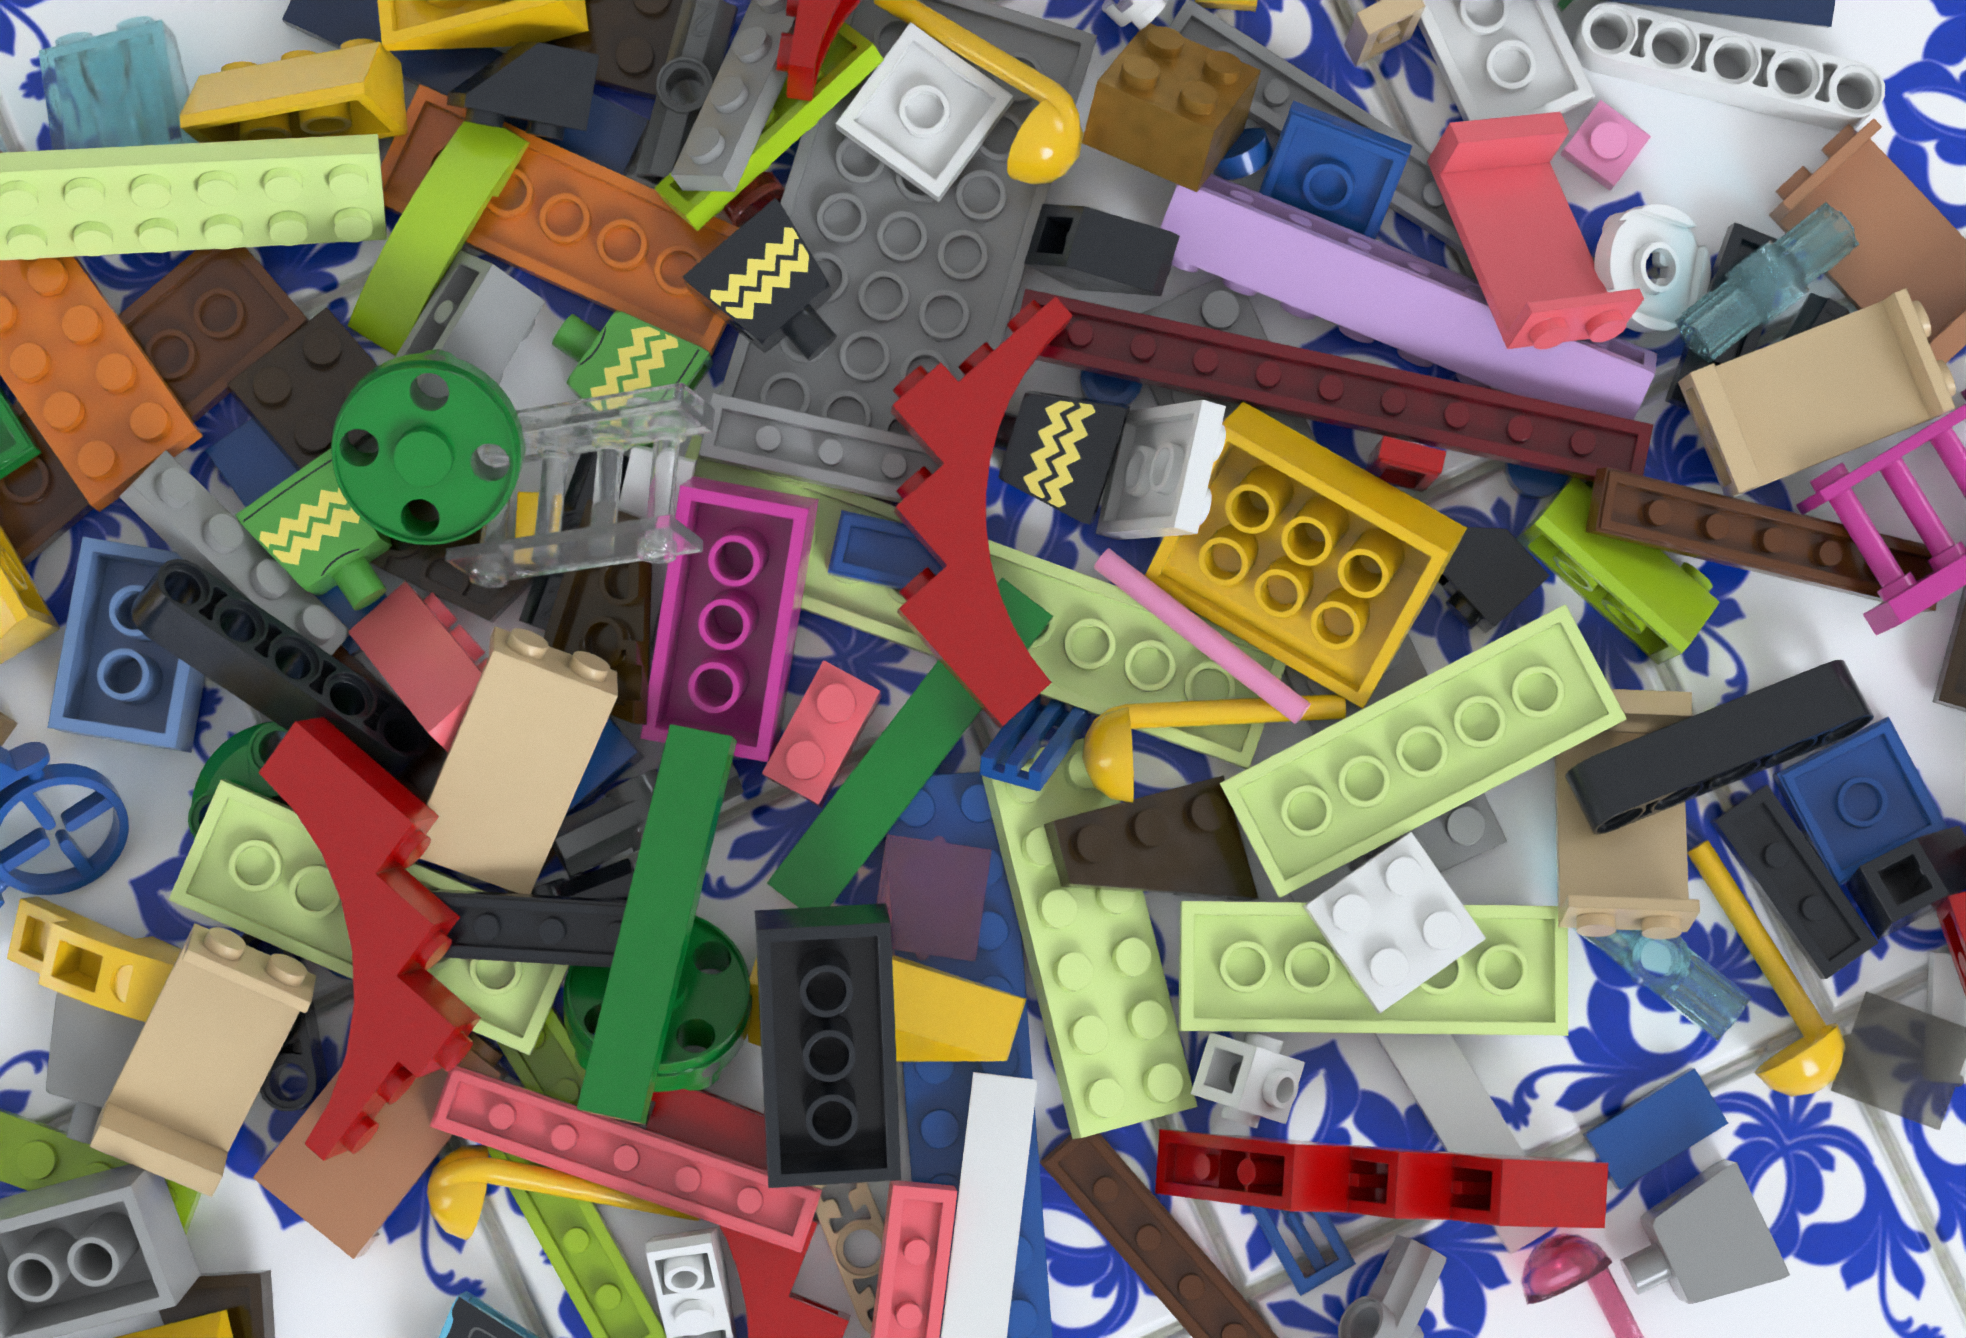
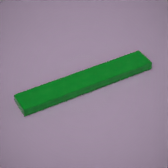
(890, 775)
(657, 924)

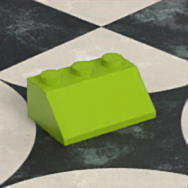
(1625, 582)

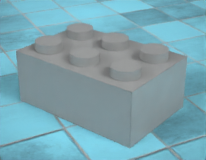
(90, 1253)

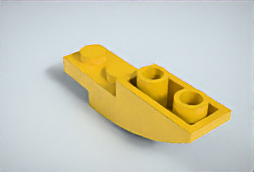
(90, 958)

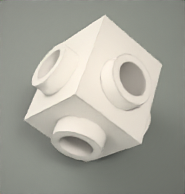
(1248, 1078)

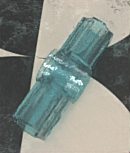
(1767, 282)
(1688, 986)

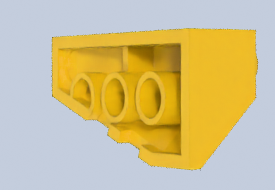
(938, 1016)

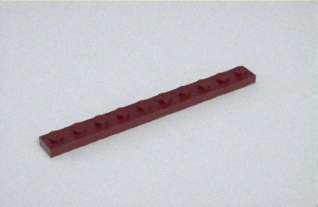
(1344, 391)

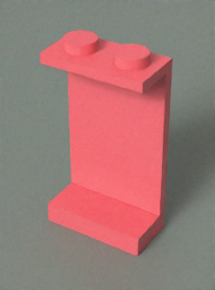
(1524, 233)

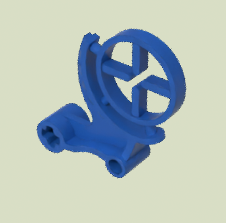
(21, 776)

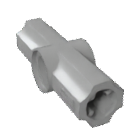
(1397, 1294)

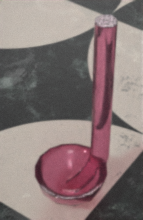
(1569, 1261)

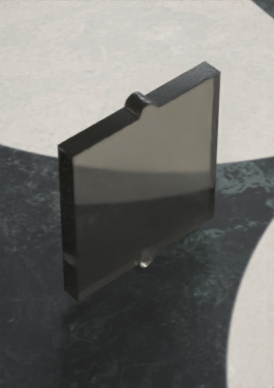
(1902, 1061)

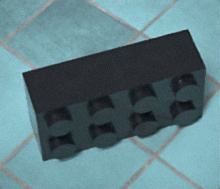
(828, 1045)

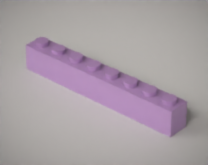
(1390, 299)

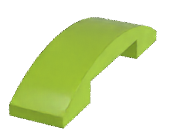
(434, 231)

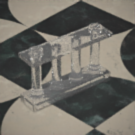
(583, 426)

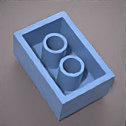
(111, 674)

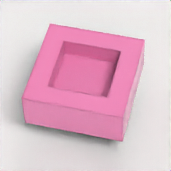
(1605, 145)

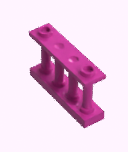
(1900, 592)

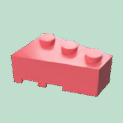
(423, 658)

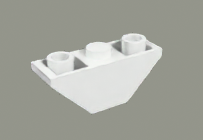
(692, 1284)

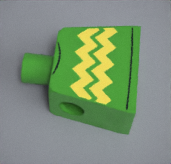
(628, 357)
(318, 534)

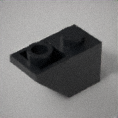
(534, 84)
(1101, 251)
(1489, 577)
(1910, 880)

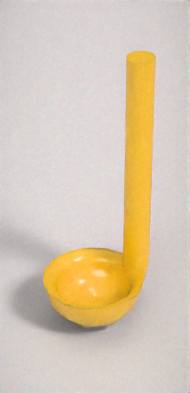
(1052, 131)
(1109, 739)
(1811, 1060)
(461, 1180)

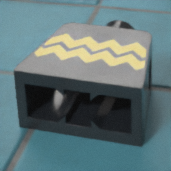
(766, 284)
(1061, 450)

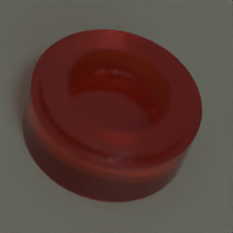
(753, 198)

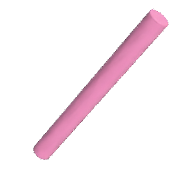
(1202, 636)

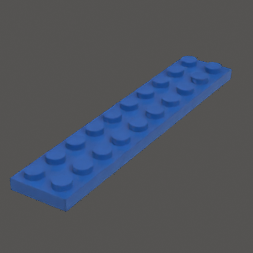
(940, 1091)

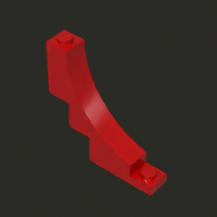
(1382, 1180)
(763, 1267)

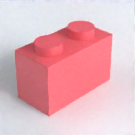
(822, 733)

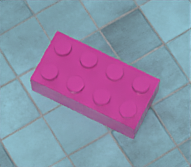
(731, 615)

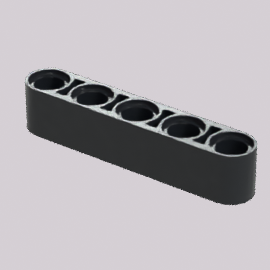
(272, 664)
(1718, 746)

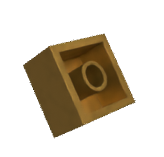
(1171, 106)

